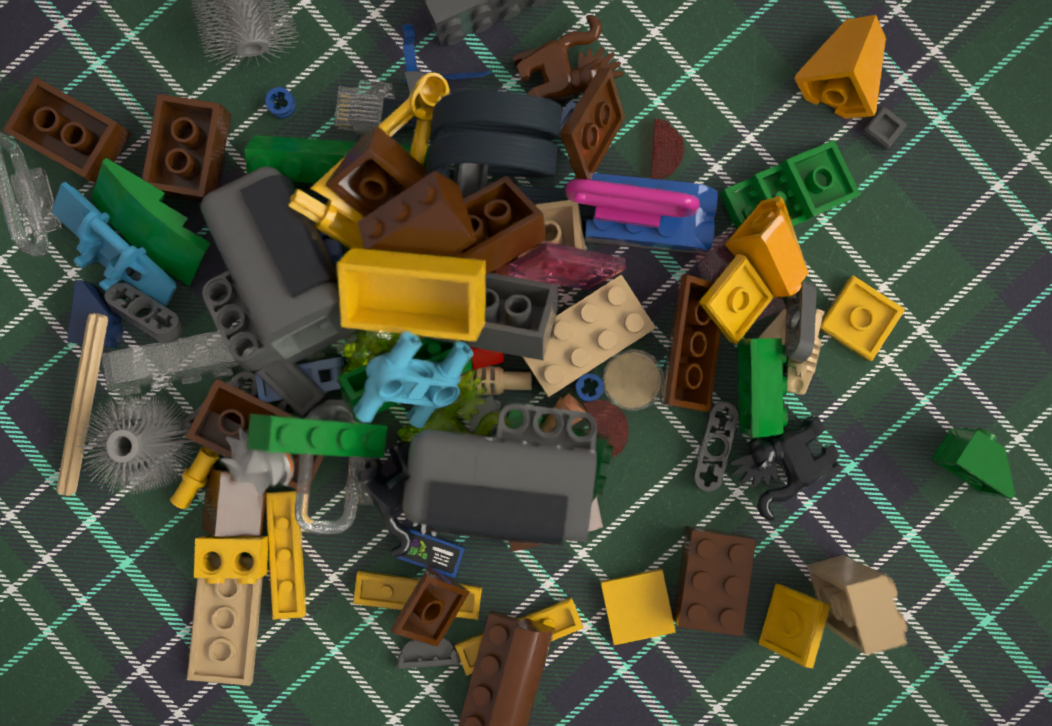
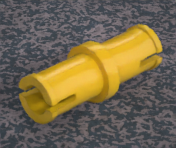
(194, 478)

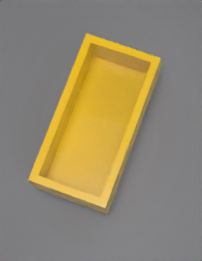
(412, 294)

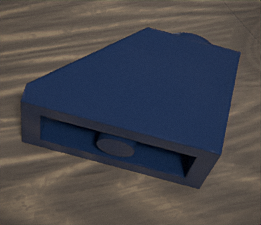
(89, 300)

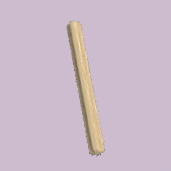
(82, 403)

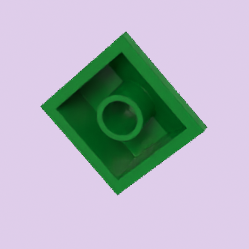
(976, 461)

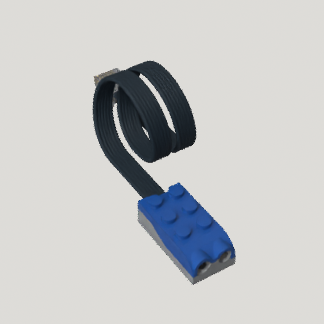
(511, 137)

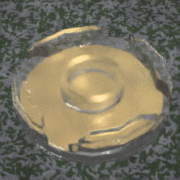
(633, 379)

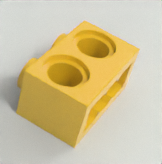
(230, 550)

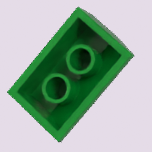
(761, 387)

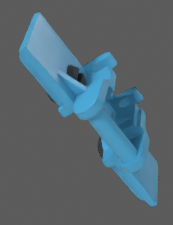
(104, 245)

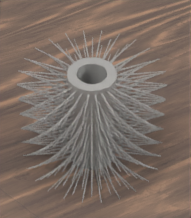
(246, 27)
(138, 443)

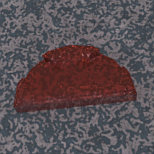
(666, 150)
(609, 422)

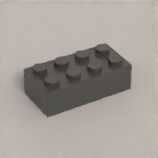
(458, 18)
(516, 316)

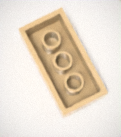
(590, 335)
(860, 604)

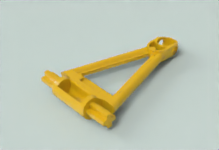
(337, 217)

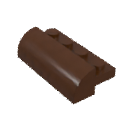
(506, 672)

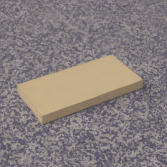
(225, 629)

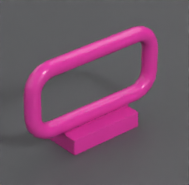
(631, 203)

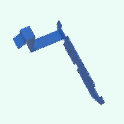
(410, 59)

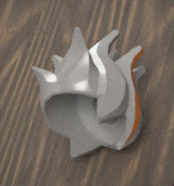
(258, 466)

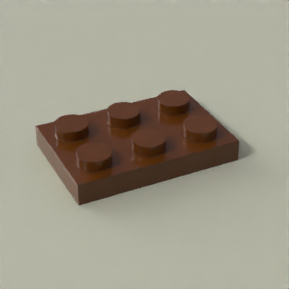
(593, 124)

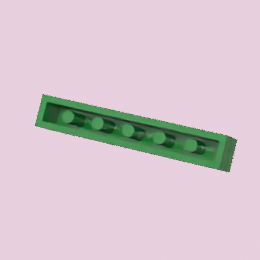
(299, 157)

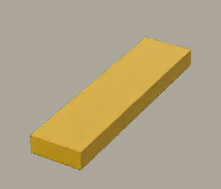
(285, 556)
(395, 590)
(560, 615)

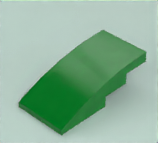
(806, 183)
(148, 223)

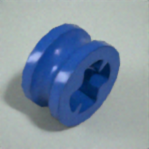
(276, 93)
(580, 384)

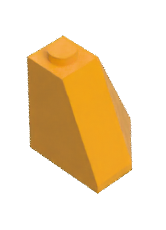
(847, 69)
(771, 247)

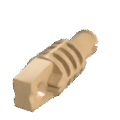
(800, 373)
(497, 380)

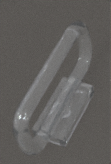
(33, 199)
(354, 494)

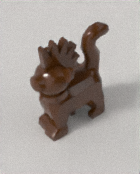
(553, 63)

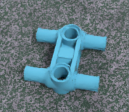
(412, 381)

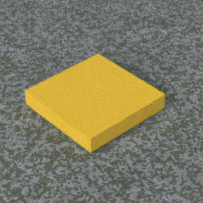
(736, 299)
(861, 318)
(637, 606)
(794, 625)

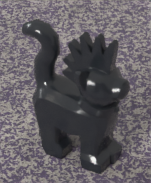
(796, 459)
(389, 494)

